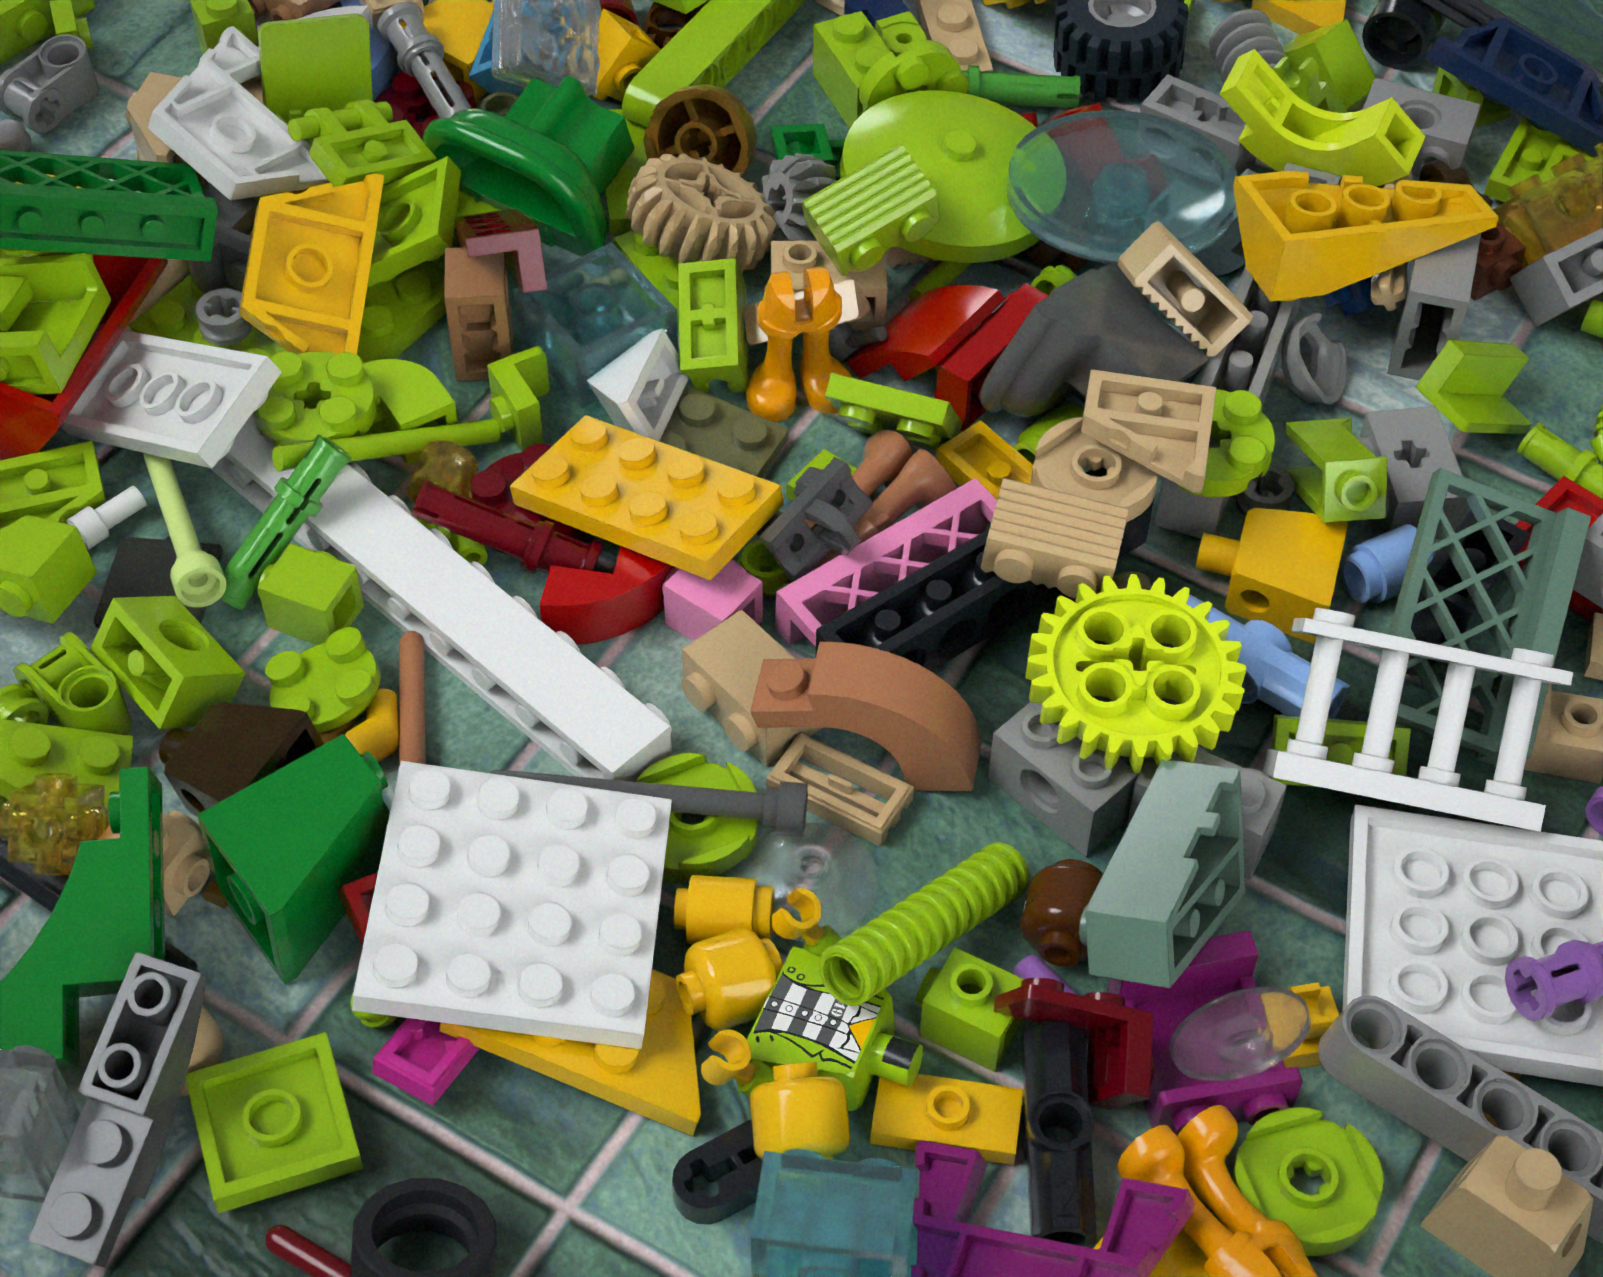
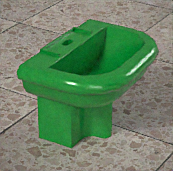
(543, 157)

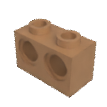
(477, 312)

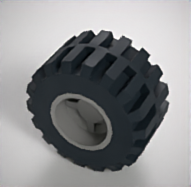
(1120, 44)

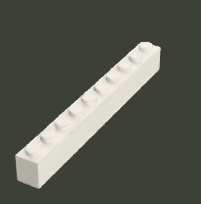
(467, 620)

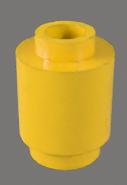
(723, 904)

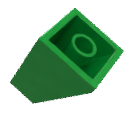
(293, 844)

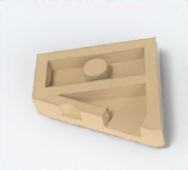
(1153, 423)

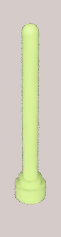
(195, 574)

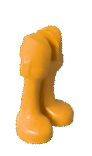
(772, 386)
(1195, 1160)

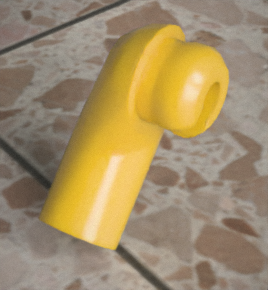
(381, 729)

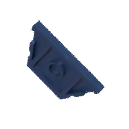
(1529, 77)

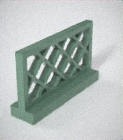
(1538, 609)

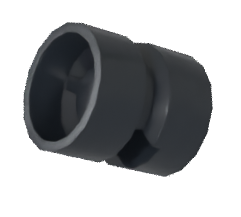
(1400, 32)

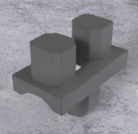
(825, 498)

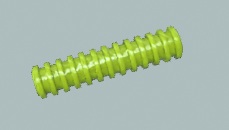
(923, 923)

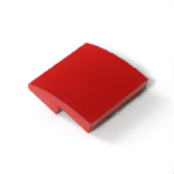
(927, 330)

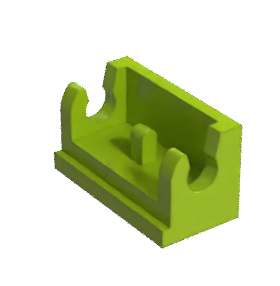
(713, 324)

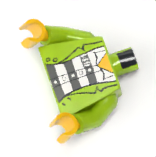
(810, 1025)

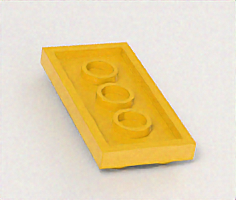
(648, 496)

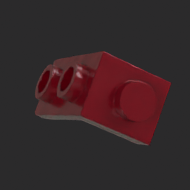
(1118, 1041)

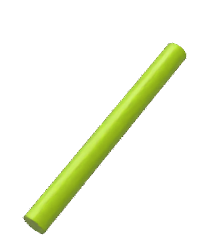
(395, 442)

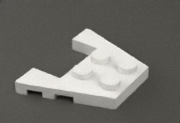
(229, 131)

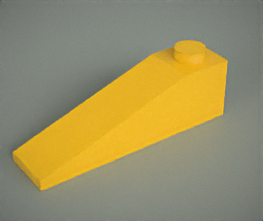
(1323, 237)

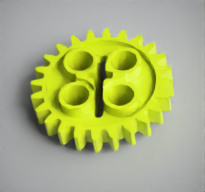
(1135, 673)

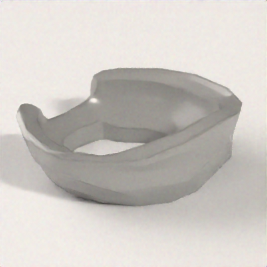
(1327, 362)

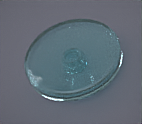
(1109, 174)

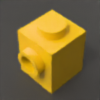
(622, 54)

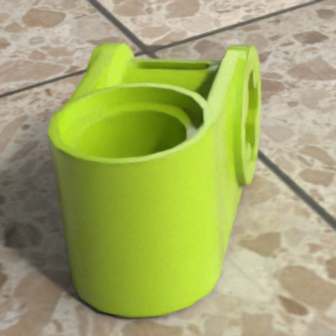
(76, 688)

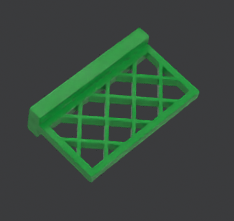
(103, 213)

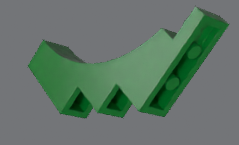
(97, 925)

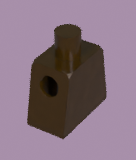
(233, 750)

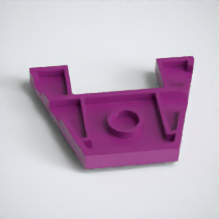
(1136, 1237)

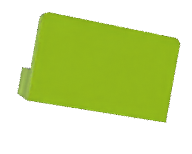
(1469, 386)

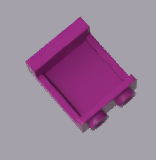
(1218, 969)

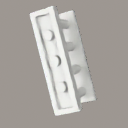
(1437, 783)

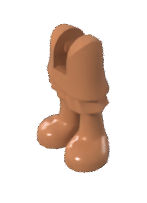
(909, 478)

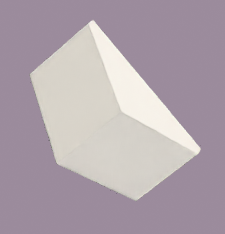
(642, 385)

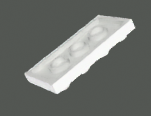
(171, 398)

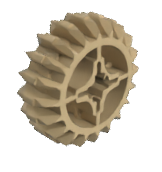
(699, 212)

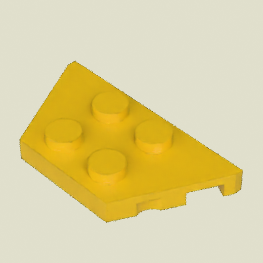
(312, 265)
(650, 1081)

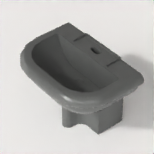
(1080, 327)

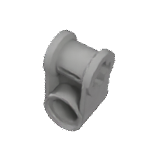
(53, 83)

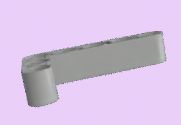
(1461, 1094)

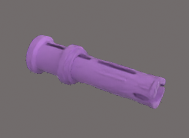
(1563, 977)

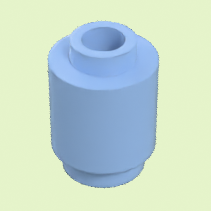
(1378, 565)

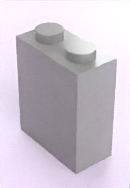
(1433, 306)

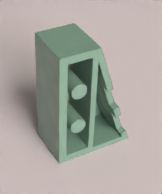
(1169, 876)

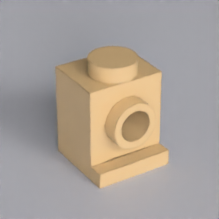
(1569, 738)

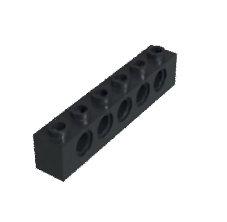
(950, 604)

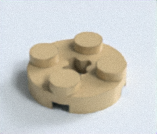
(1065, 452)

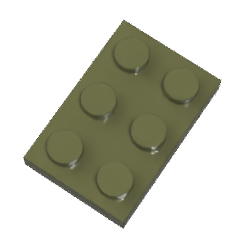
(724, 432)

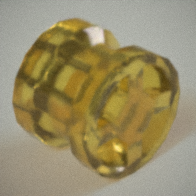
(446, 466)

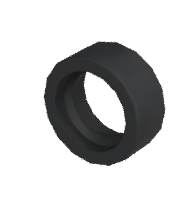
(424, 1206)

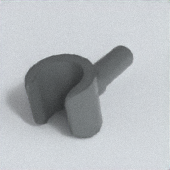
(845, 340)

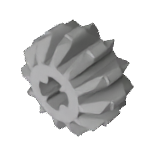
(788, 185)

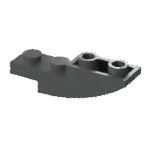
(128, 1109)

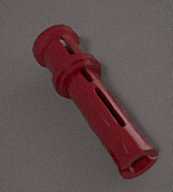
(534, 544)

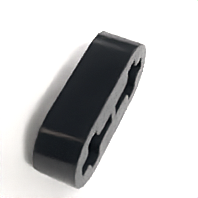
(730, 1161)

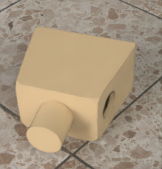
(1514, 1213)

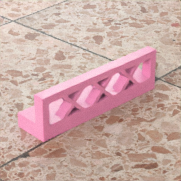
(882, 561)

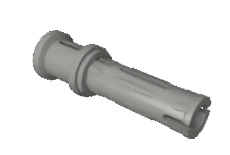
(417, 39)

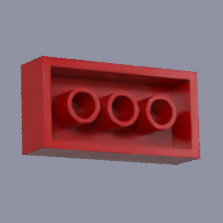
(967, 366)

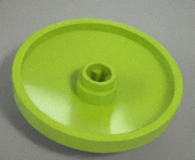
(965, 155)

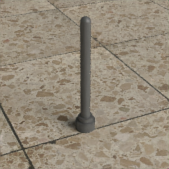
(777, 807)

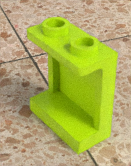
(55, 324)

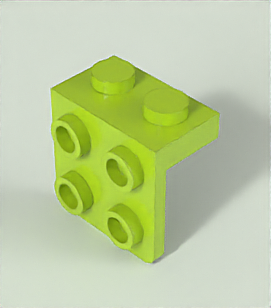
(314, 64)

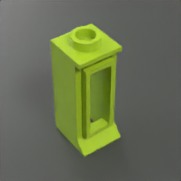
(1348, 476)

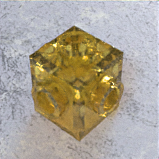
(57, 801)

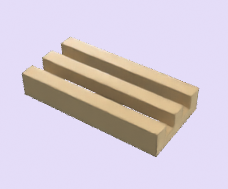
(834, 797)

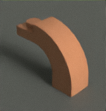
(880, 698)

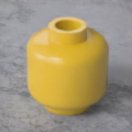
(728, 978)
(800, 1112)

